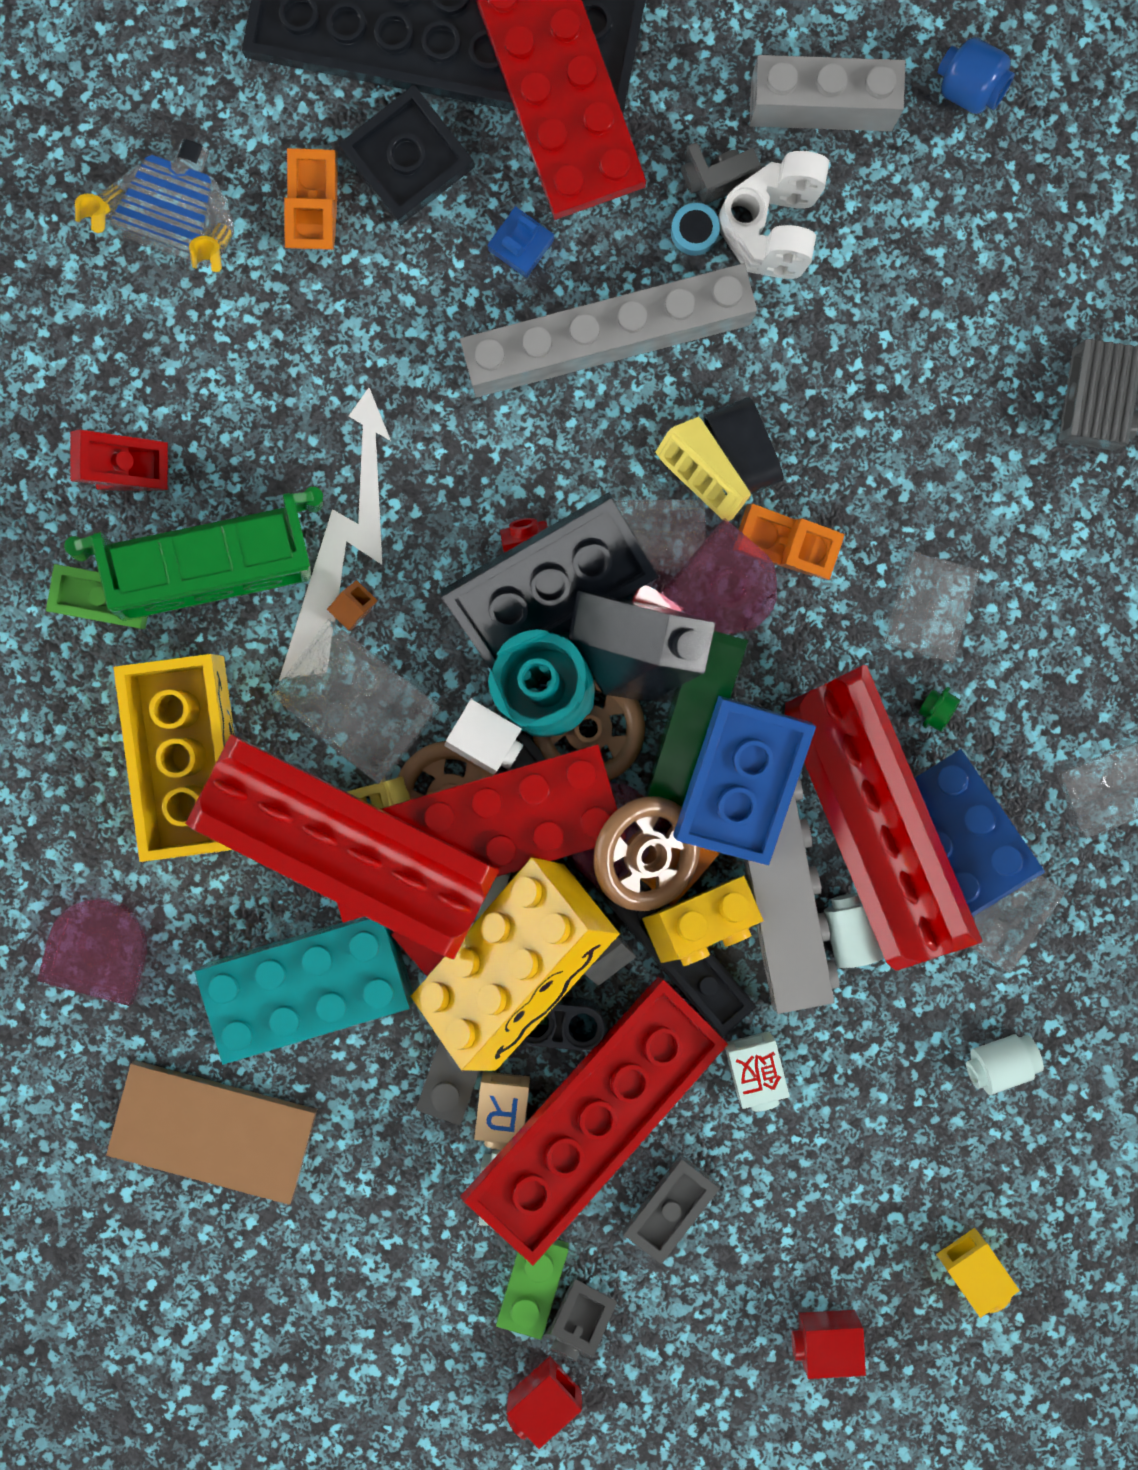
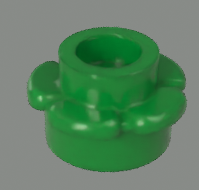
(939, 709)

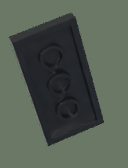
(540, 577)

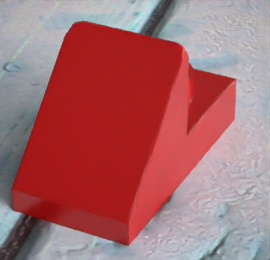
(118, 461)

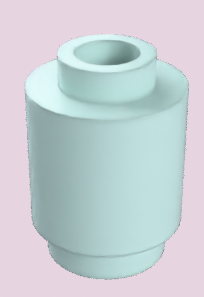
(1004, 1063)

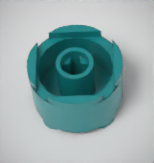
(515, 683)

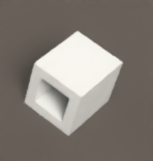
(485, 738)

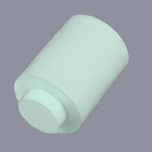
(851, 933)

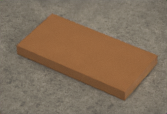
(211, 1132)

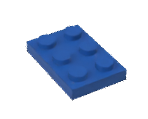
(744, 780)
(976, 833)

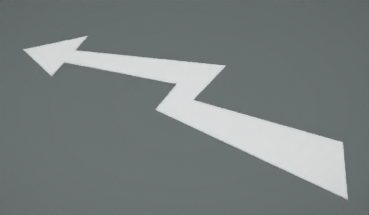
(365, 536)

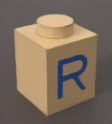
(501, 1108)

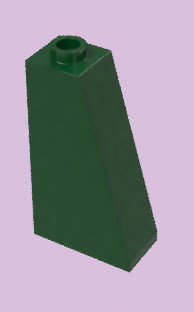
(690, 718)

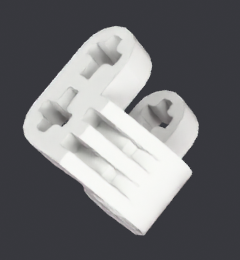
(790, 184)

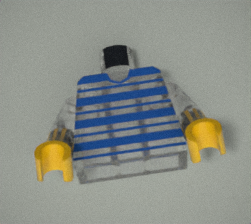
(167, 207)

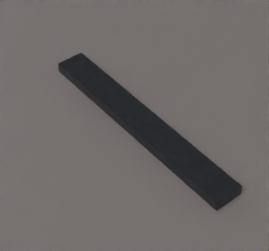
(702, 983)

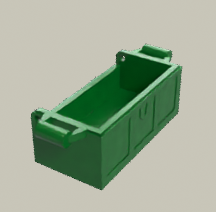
(202, 561)

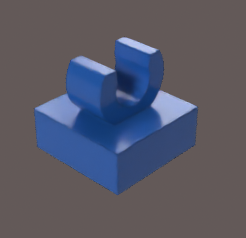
(520, 242)

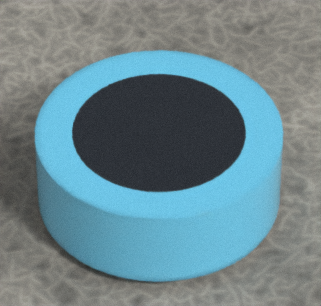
(695, 229)

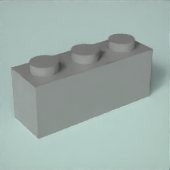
(827, 93)

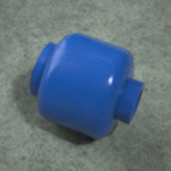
(975, 75)

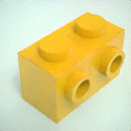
(704, 919)

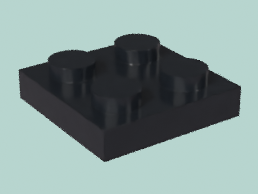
(406, 155)

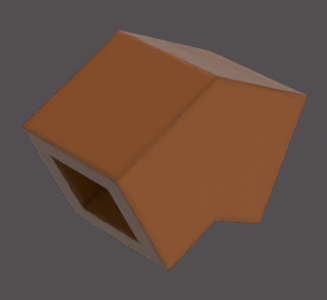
(352, 605)

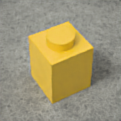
(978, 1273)

